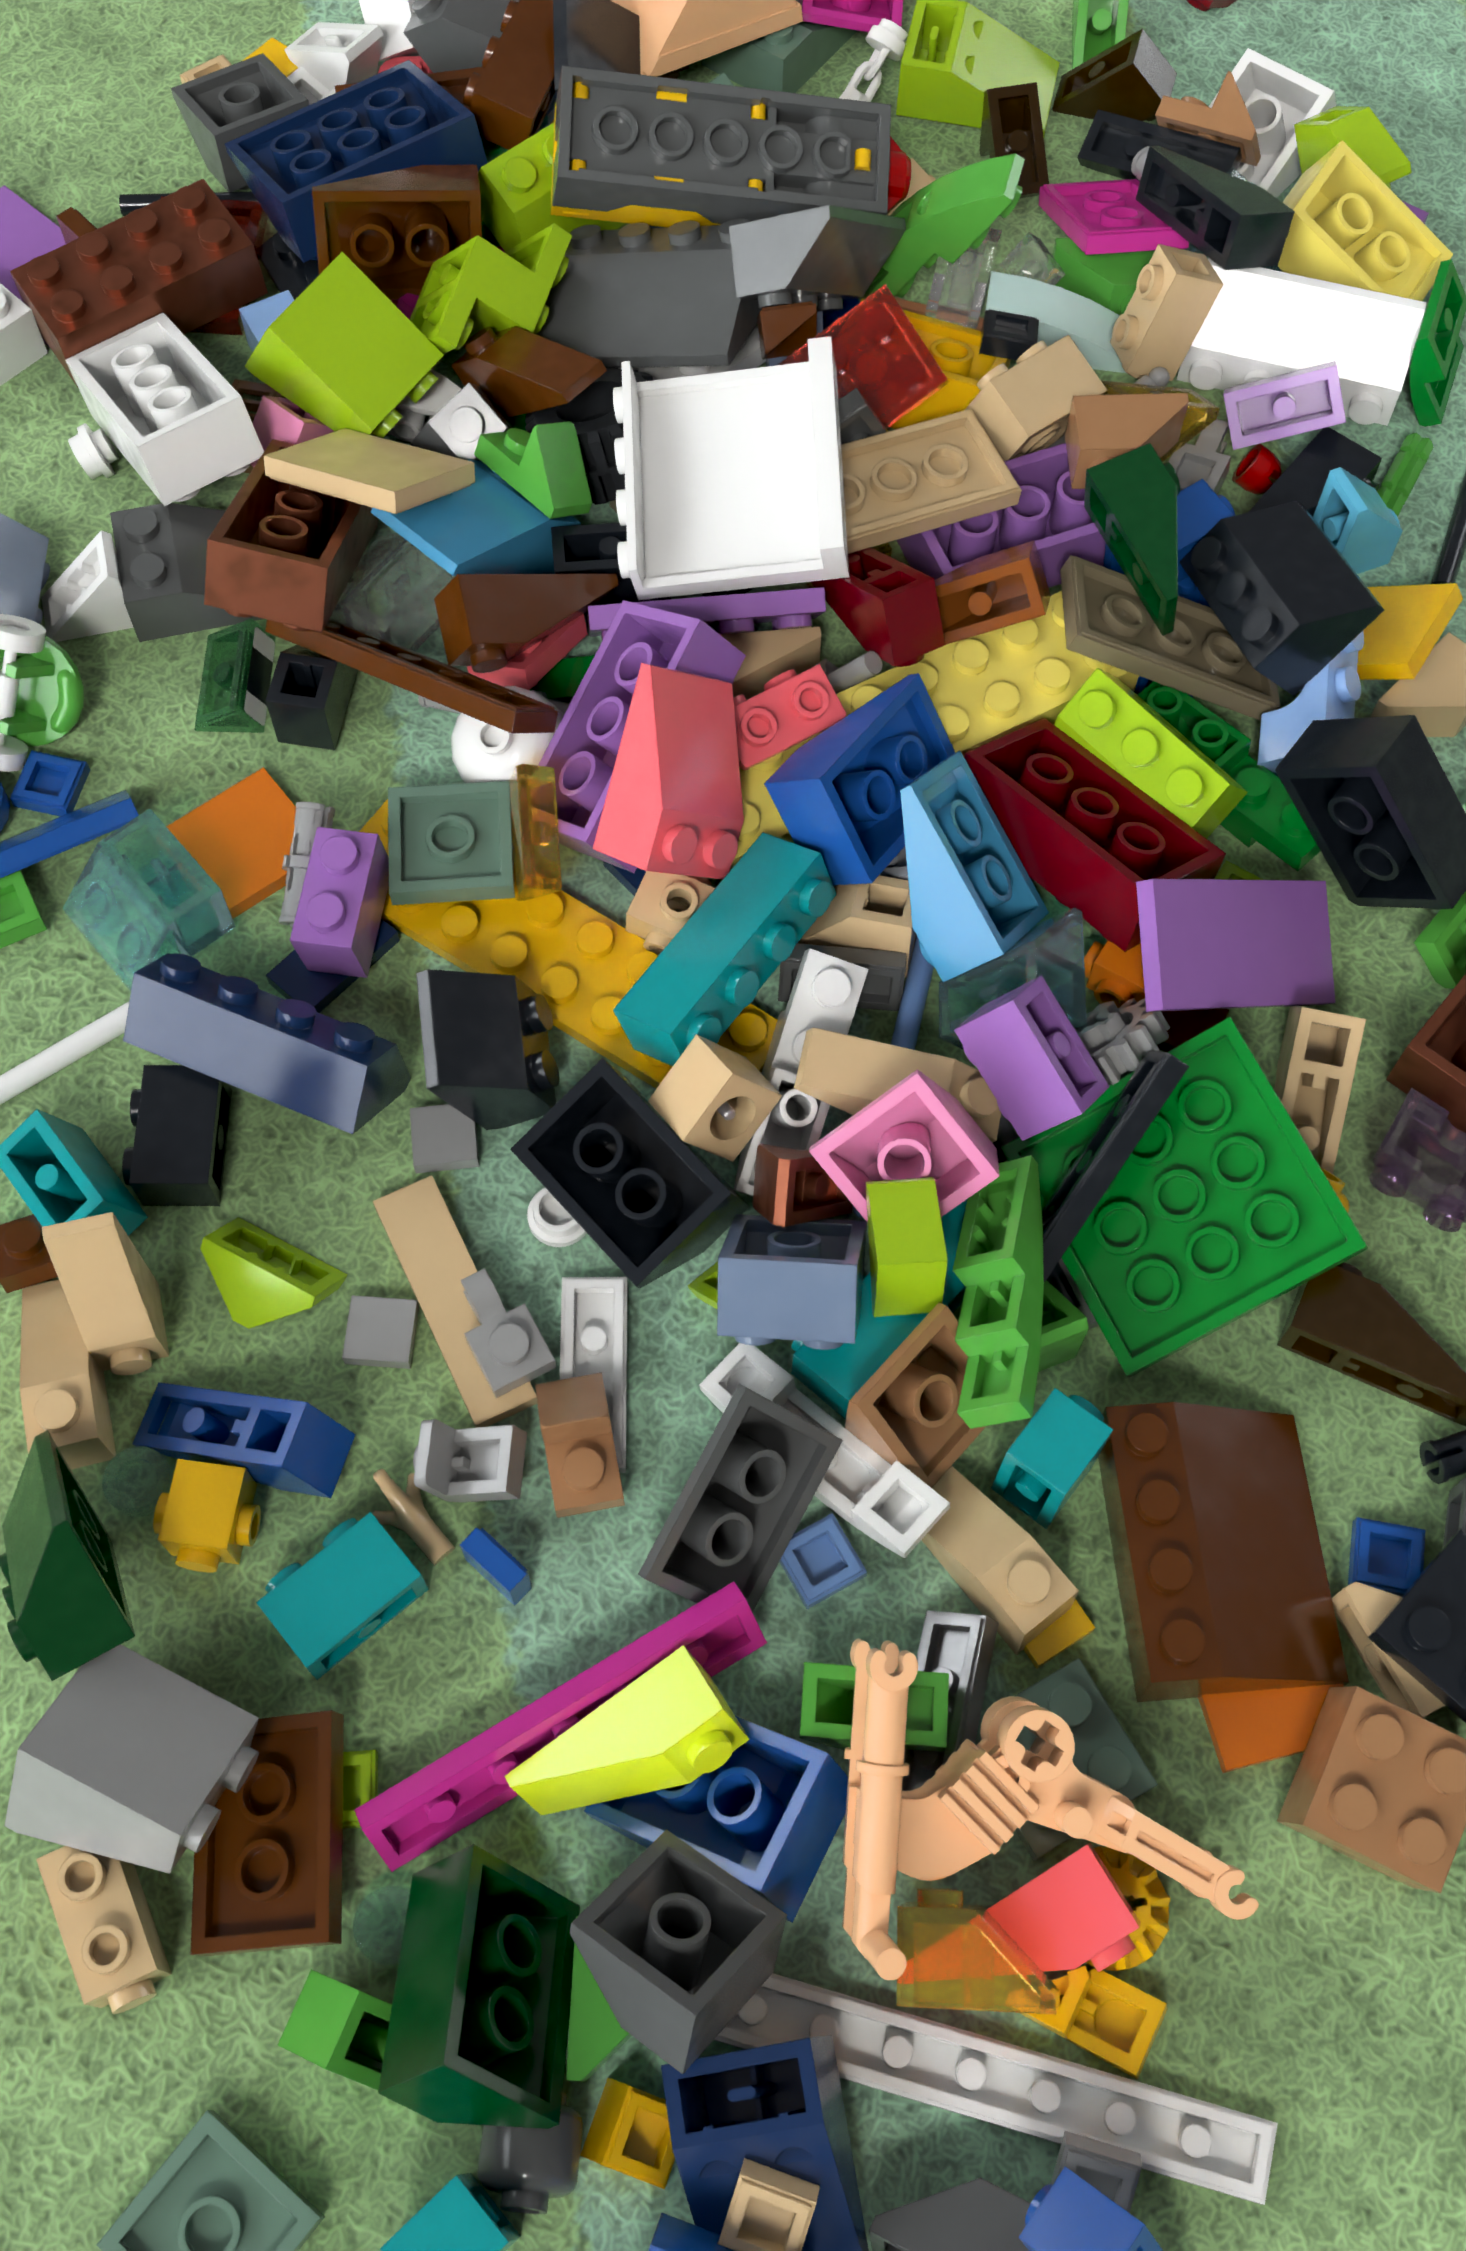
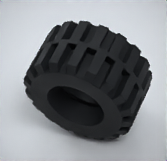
(596, 431)

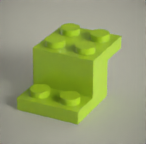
(491, 288)

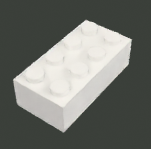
(166, 409)

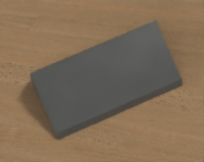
(741, 1501)

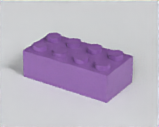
(1045, 513)
(594, 722)

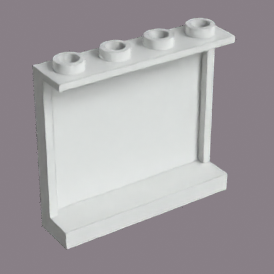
(732, 478)

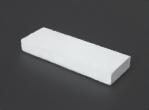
(596, 1342)

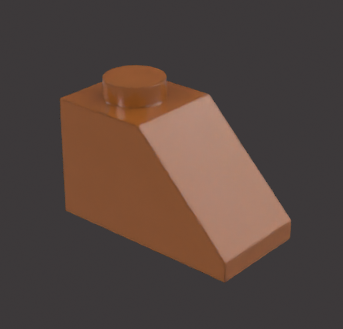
(992, 592)

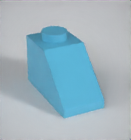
(1357, 521)

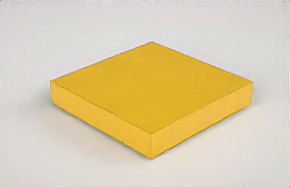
(1406, 629)

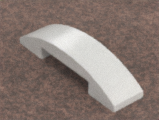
(859, 1484)

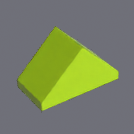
(905, 1246)

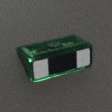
(236, 679)

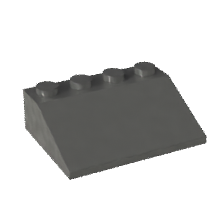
(651, 296)

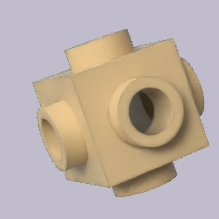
(664, 906)

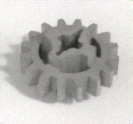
(1122, 1036)

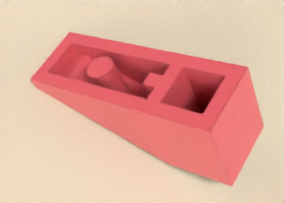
(1070, 1915)

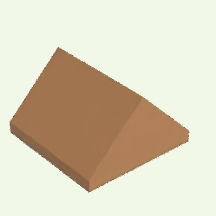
(914, 1399)

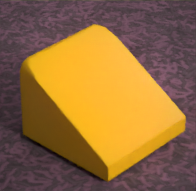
(631, 2134)

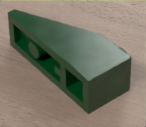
(1136, 514)

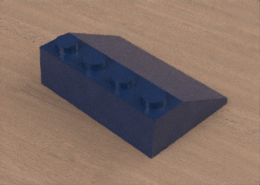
(361, 131)

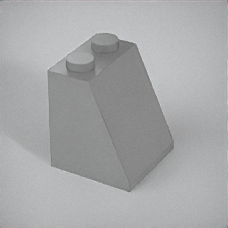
(130, 1763)

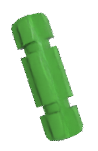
(1405, 471)

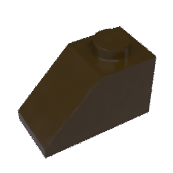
(1120, 80)

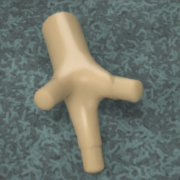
(412, 1517)

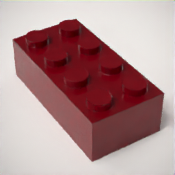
(1085, 827)

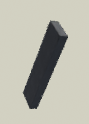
(1107, 1152)

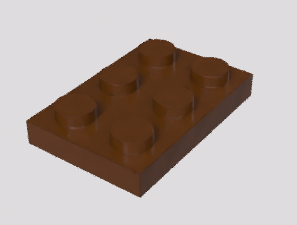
(277, 1848)

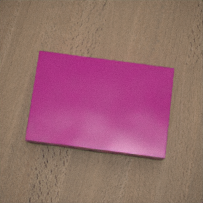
(1106, 217)

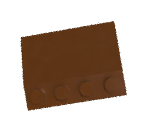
(1216, 1552)

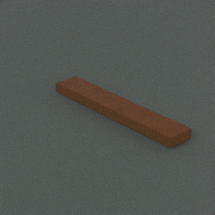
(424, 677)

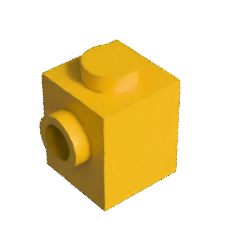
(207, 1515)

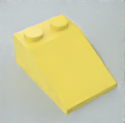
(1358, 231)

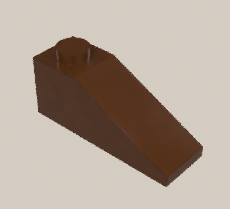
(525, 370)
(501, 615)

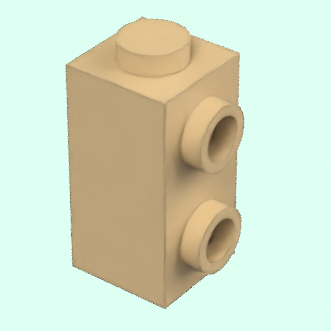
(1165, 311)
(104, 1927)

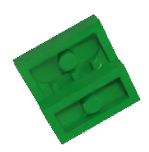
(1438, 347)

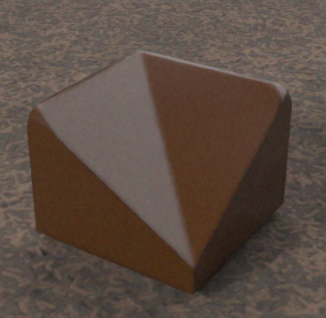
(786, 328)

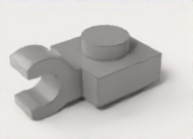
(1204, 459)
(505, 1342)

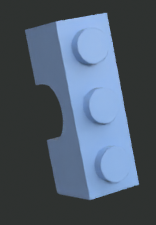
(1325, 697)

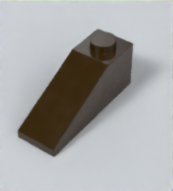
(1370, 1337)

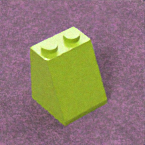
(346, 353)

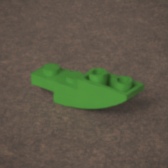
(950, 218)

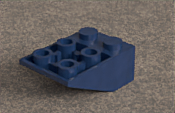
(775, 2109)

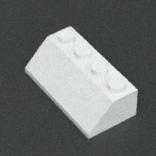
(1290, 322)

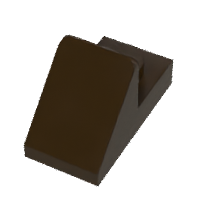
(1015, 126)

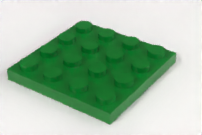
(1205, 1212)

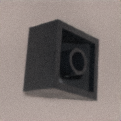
(487, 1046)

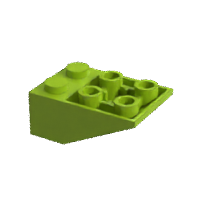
(958, 55)

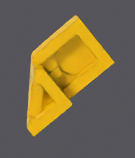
(1105, 2018)

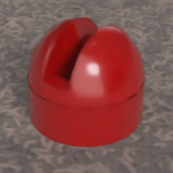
(1255, 470)

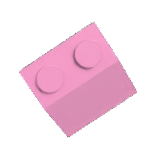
(908, 1135)

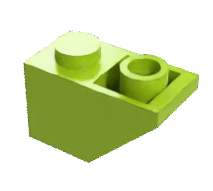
(1361, 132)

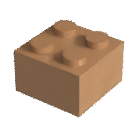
(1381, 1788)

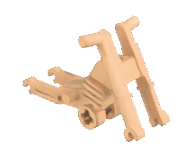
(979, 1804)

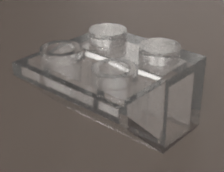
(393, 593)

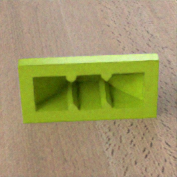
(264, 1275)

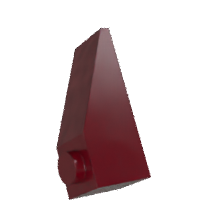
(887, 607)

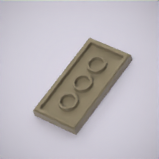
(1197, 658)

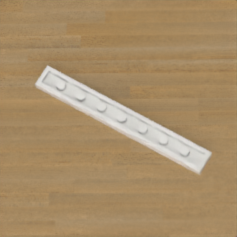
(1014, 2086)

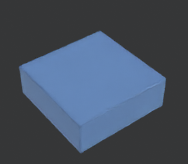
(821, 1561)

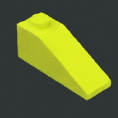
(640, 1741)

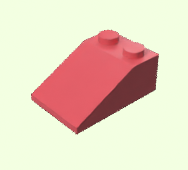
(675, 778)

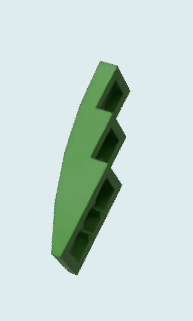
(1003, 1296)

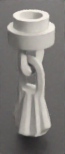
(888, 42)

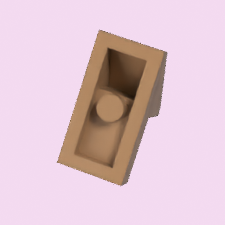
(1224, 122)
(579, 1445)

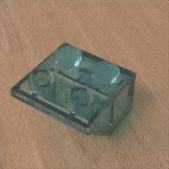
(145, 898)
(1048, 950)

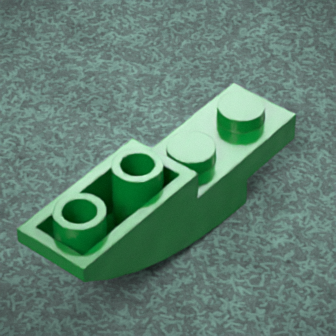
(1266, 810)

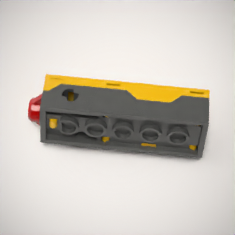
(715, 151)

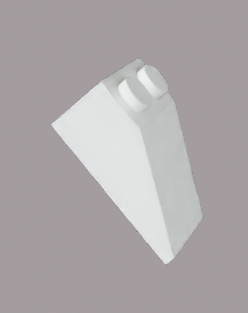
(1275, 102)

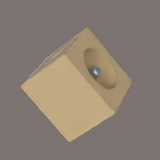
(714, 1098)

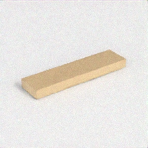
(435, 1265)

